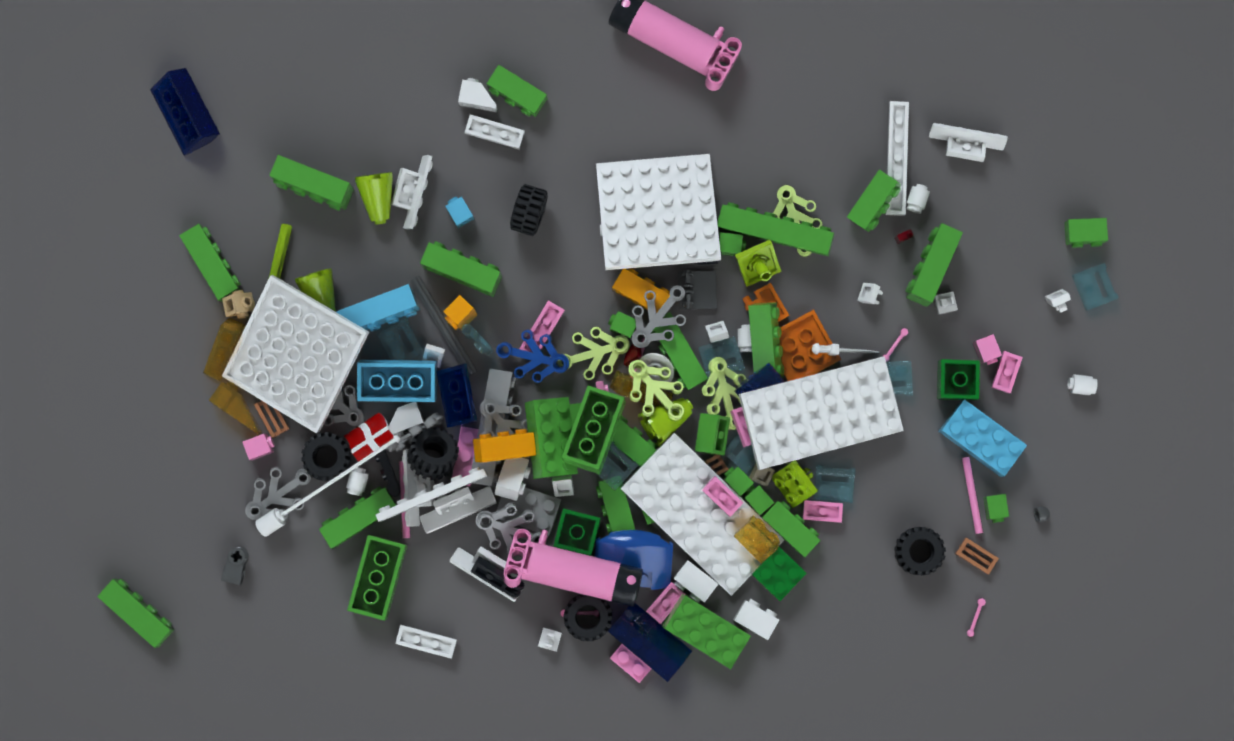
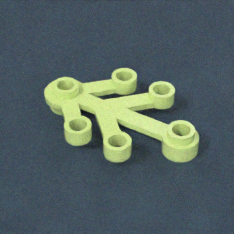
(792, 212)
(598, 351)
(654, 387)
(724, 389)

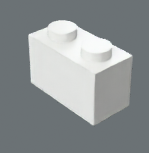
(511, 478)
(695, 581)
(756, 619)

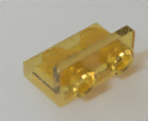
(757, 539)

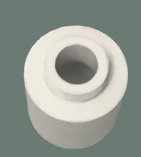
(917, 198)
(744, 338)
(1082, 384)
(357, 481)

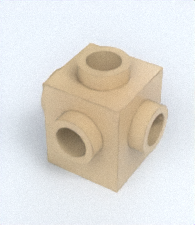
(238, 304)

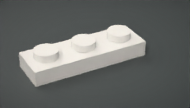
(494, 132)
(426, 641)

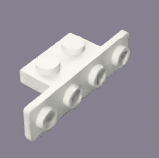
(966, 142)
(410, 189)
(413, 485)
(456, 507)
(466, 561)

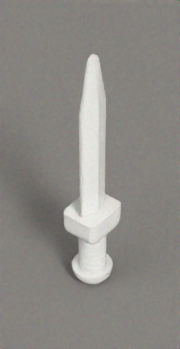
(833, 349)

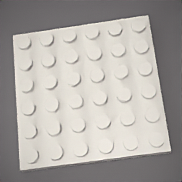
(658, 212)
(295, 354)

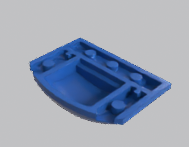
(639, 550)

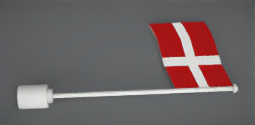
(364, 443)

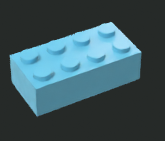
(383, 308)
(397, 380)
(982, 438)

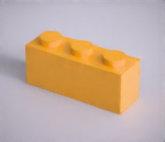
(634, 289)
(459, 313)
(504, 446)

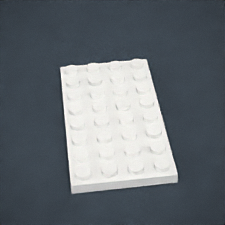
(820, 412)
(672, 495)

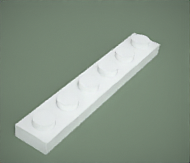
(898, 153)
(423, 497)

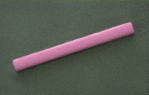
(972, 495)
(405, 530)

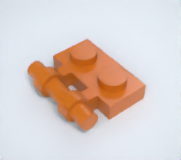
(767, 295)

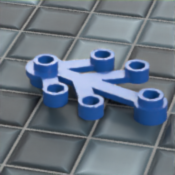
(536, 356)

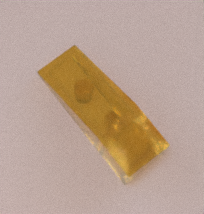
(223, 348)
(623, 384)
(233, 403)

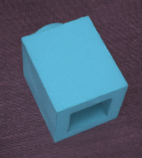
(459, 211)

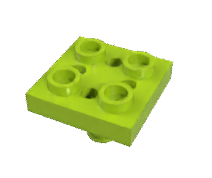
(760, 266)
(794, 483)

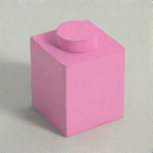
(987, 349)
(258, 446)

